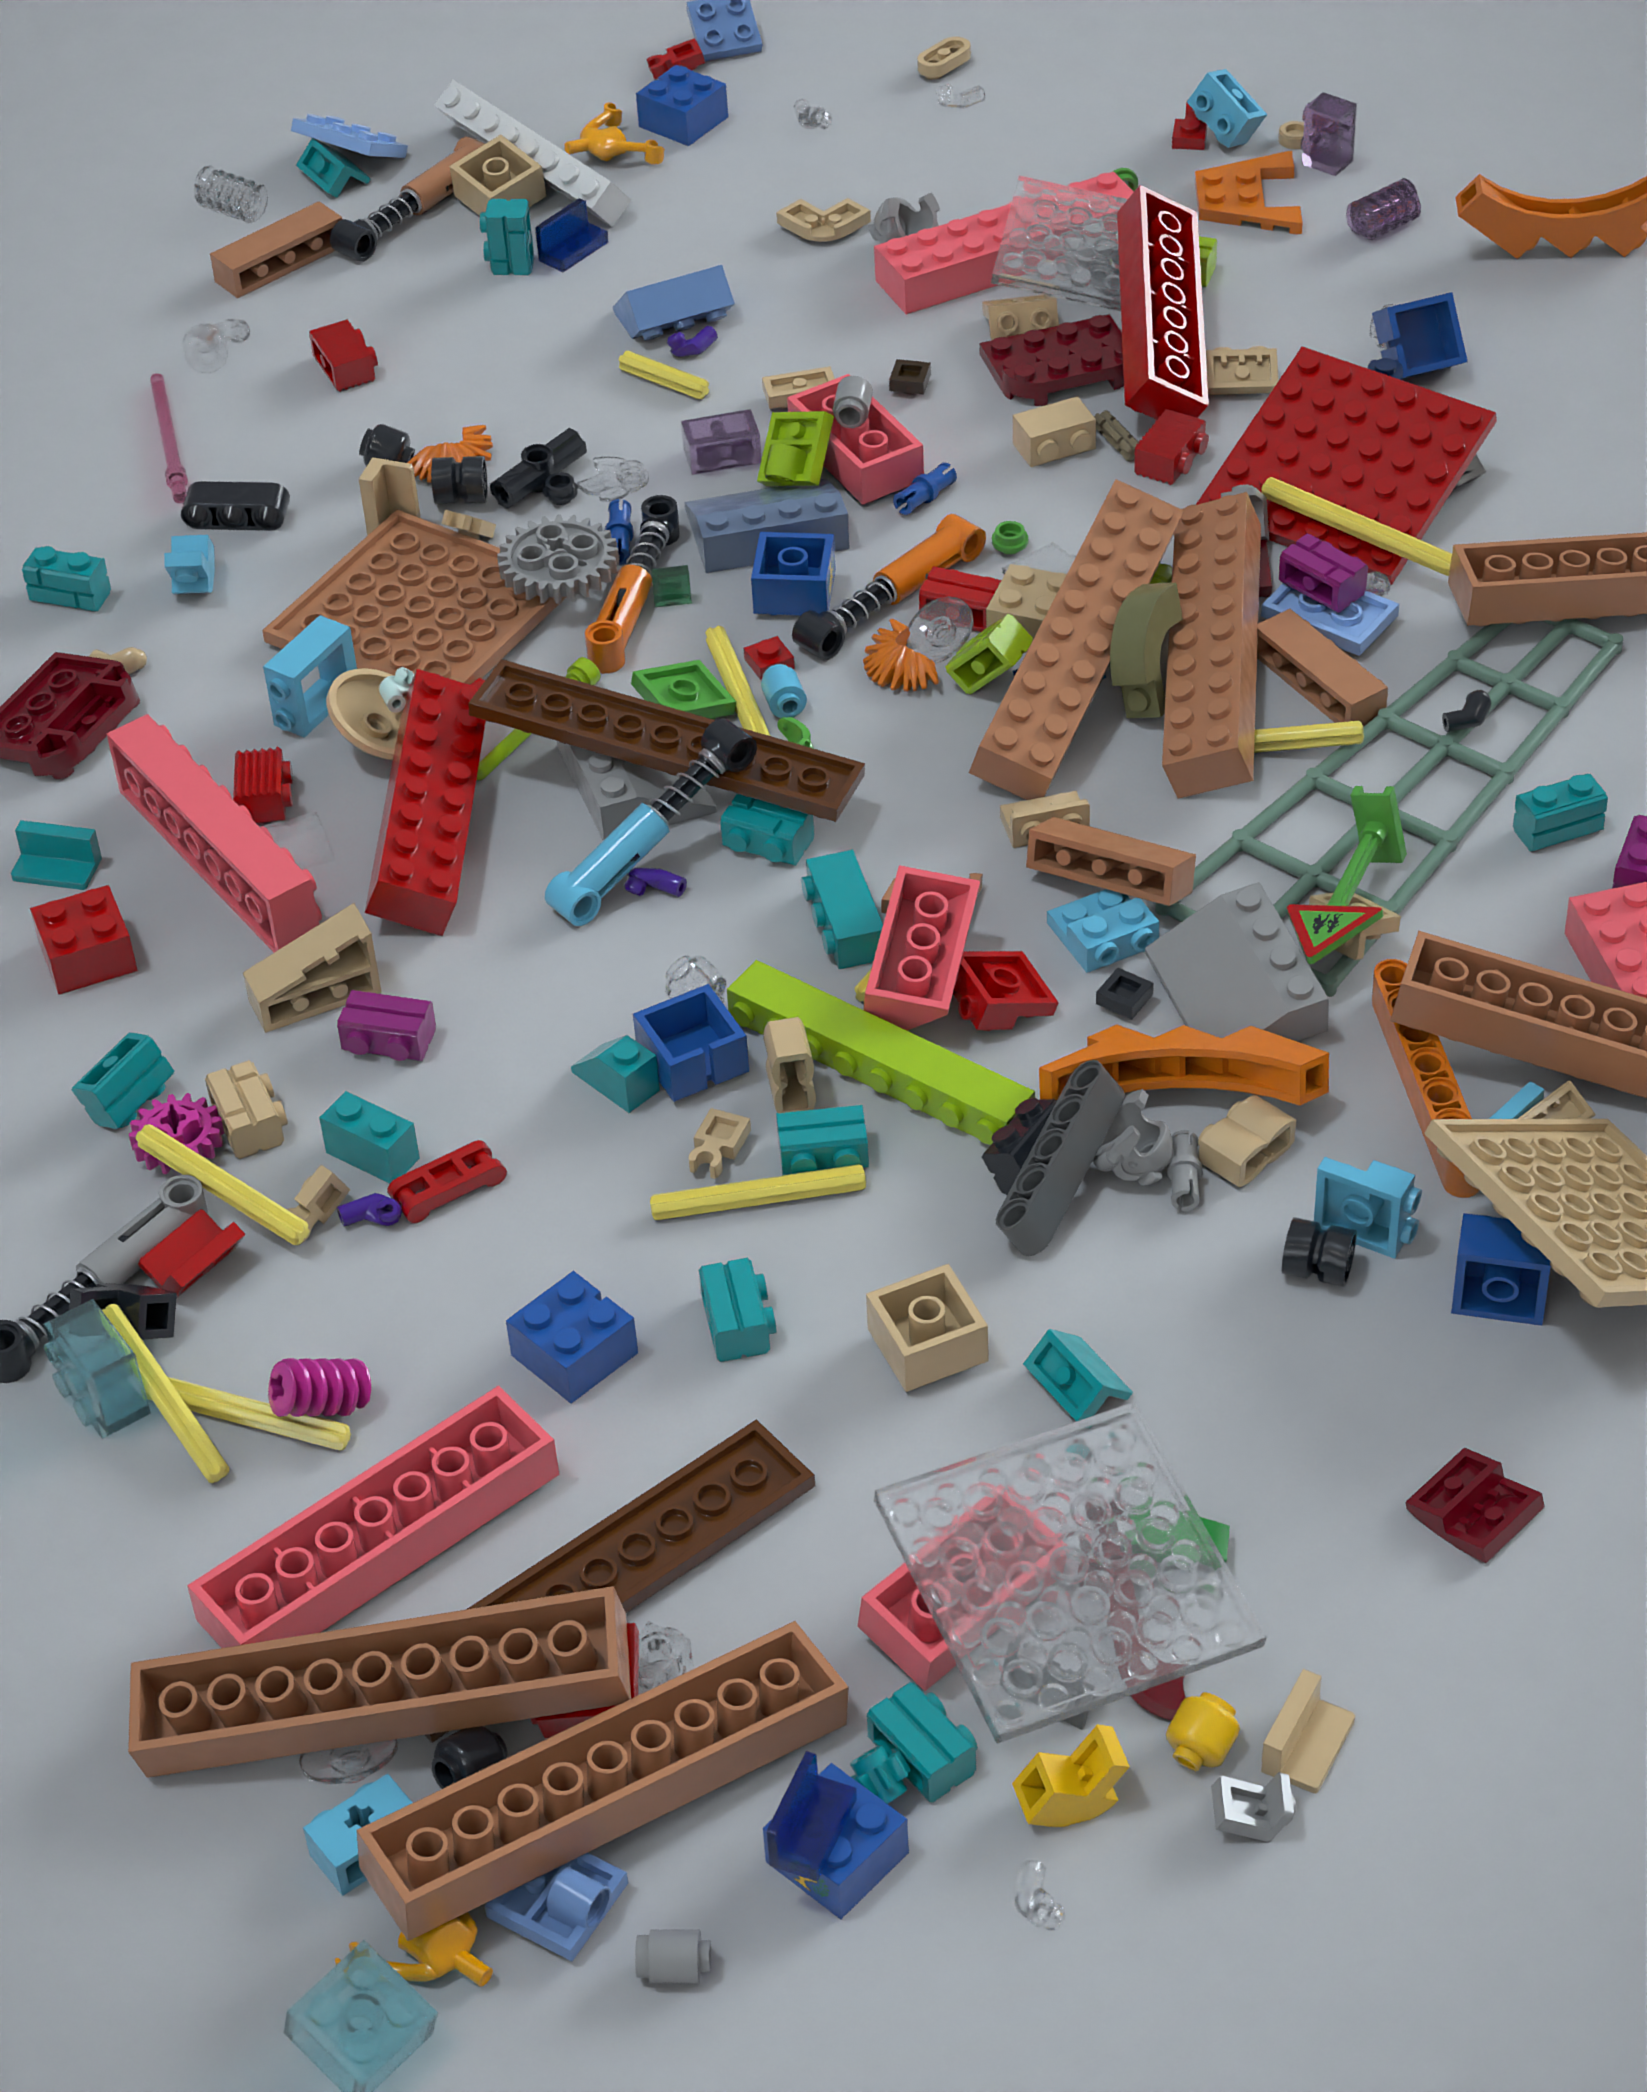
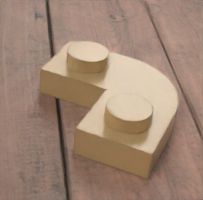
(825, 225)

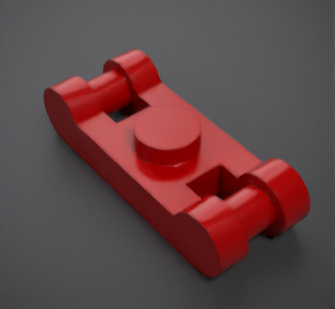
(446, 1180)

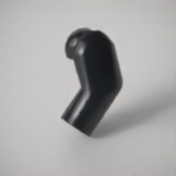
(1472, 715)

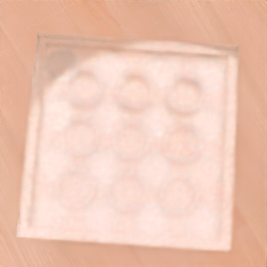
(1061, 244)

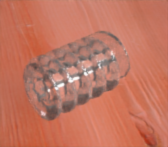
(230, 194)

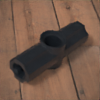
(536, 465)

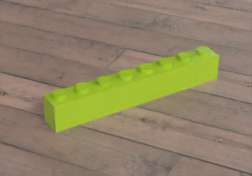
(880, 1052)

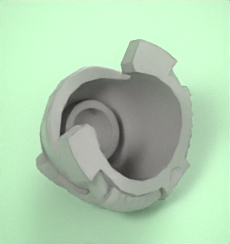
(898, 218)
(1134, 1144)

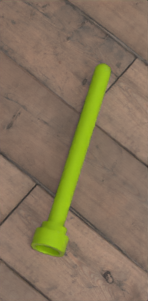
(581, 670)

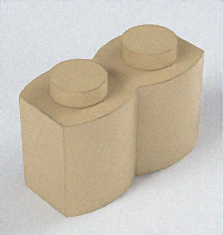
(789, 1065)
(1246, 1140)

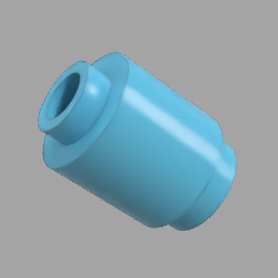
(783, 691)

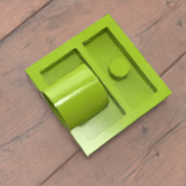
(795, 448)

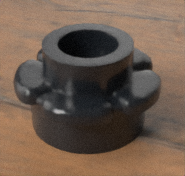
(560, 488)

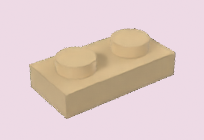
(779, 387)

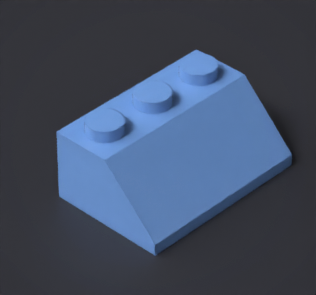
(675, 303)

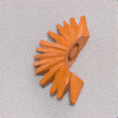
(472, 445)
(896, 663)

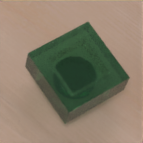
(671, 586)

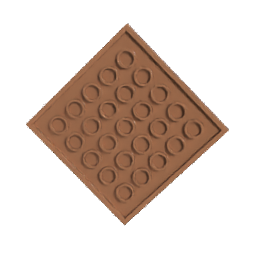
(418, 602)

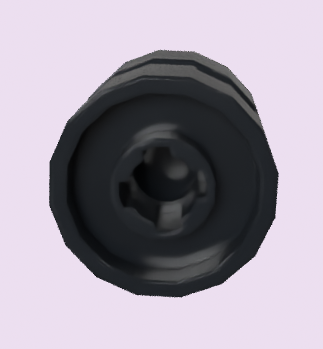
(459, 480)
(1319, 1251)

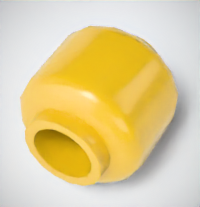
(1202, 1731)

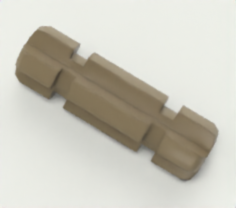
(1116, 434)

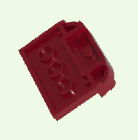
(1056, 358)
(64, 712)

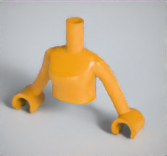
(611, 141)
(441, 1952)

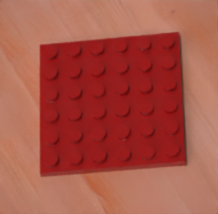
(1359, 444)

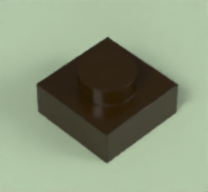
(910, 377)

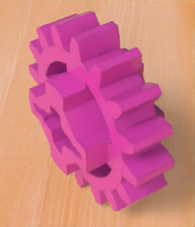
(185, 1121)

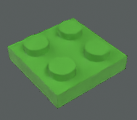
(686, 688)

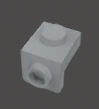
(1253, 1808)

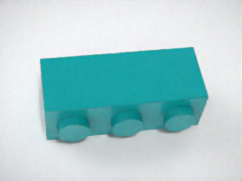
(842, 908)

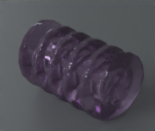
(1384, 209)

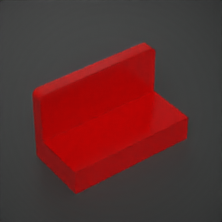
(190, 1252)

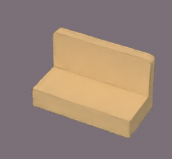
(387, 488)
(1306, 1735)

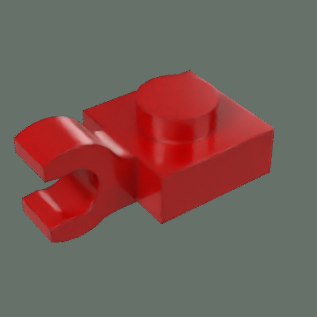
(1189, 132)

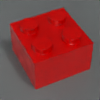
(83, 939)

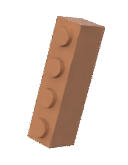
(274, 250)
(1319, 669)
(1111, 861)

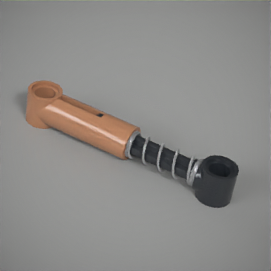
(360, 237)

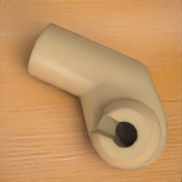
(131, 657)

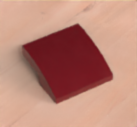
(1474, 1505)

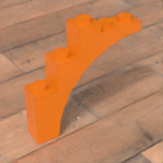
(1570, 225)
(1190, 1058)

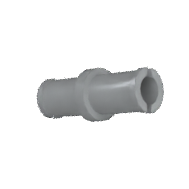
(1185, 1170)

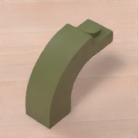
(1137, 647)

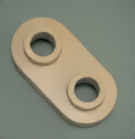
(943, 57)

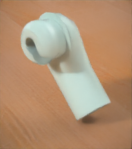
(395, 688)

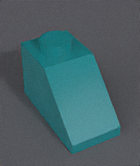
(620, 1072)

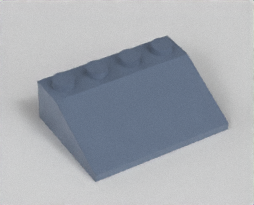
(730, 524)

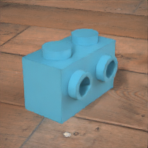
(1226, 108)

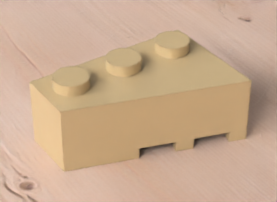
(314, 972)

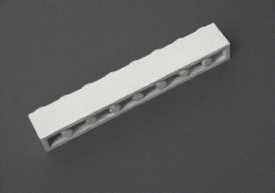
(559, 168)

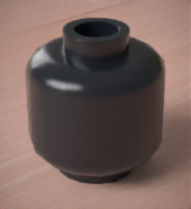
(386, 444)
(466, 1754)

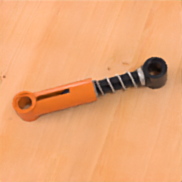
(952, 541)
(621, 609)

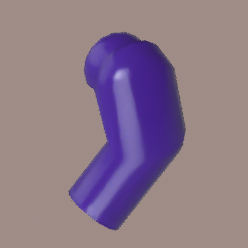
(693, 346)
(656, 878)
(373, 1208)

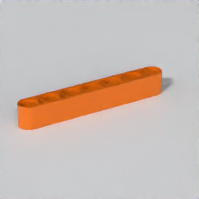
(1423, 1071)

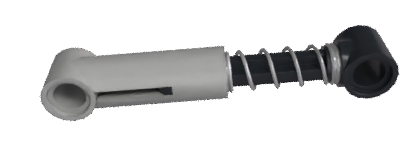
(109, 1263)

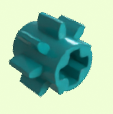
(881, 1773)

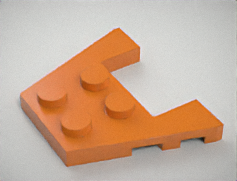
(1236, 195)

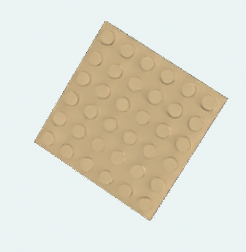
(1569, 1191)

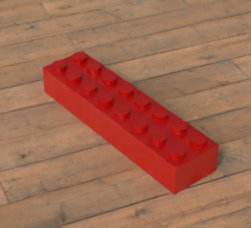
(1161, 306)
(427, 805)

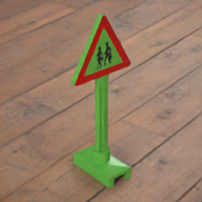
(1380, 841)

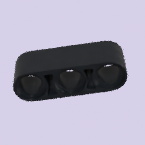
(235, 505)

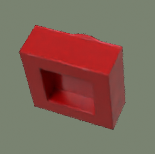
(766, 654)

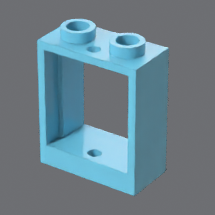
(322, 645)

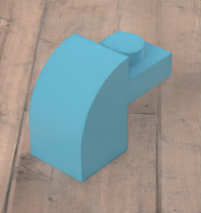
(191, 564)

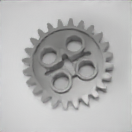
(558, 558)

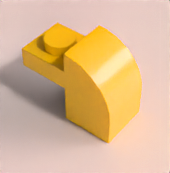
(1072, 1788)

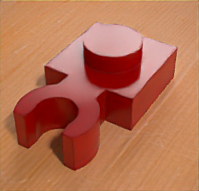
(683, 54)

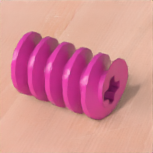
(318, 1387)

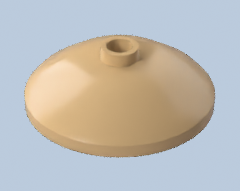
(362, 713)

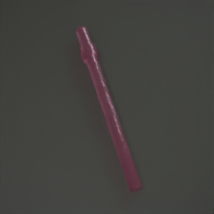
(175, 473)

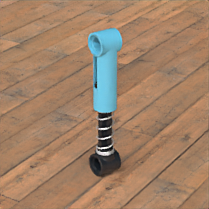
(580, 892)

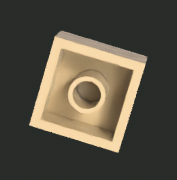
(497, 172)
(1025, 595)
(927, 1327)

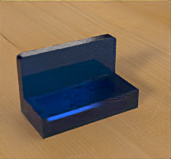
(568, 237)
(808, 1821)

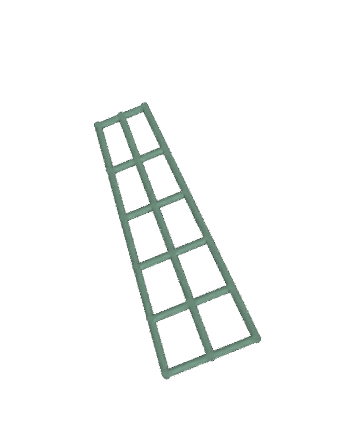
(1441, 747)

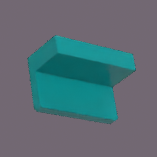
(328, 167)
(56, 855)
(1074, 1374)

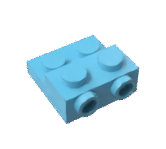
(1104, 928)
(1368, 1201)

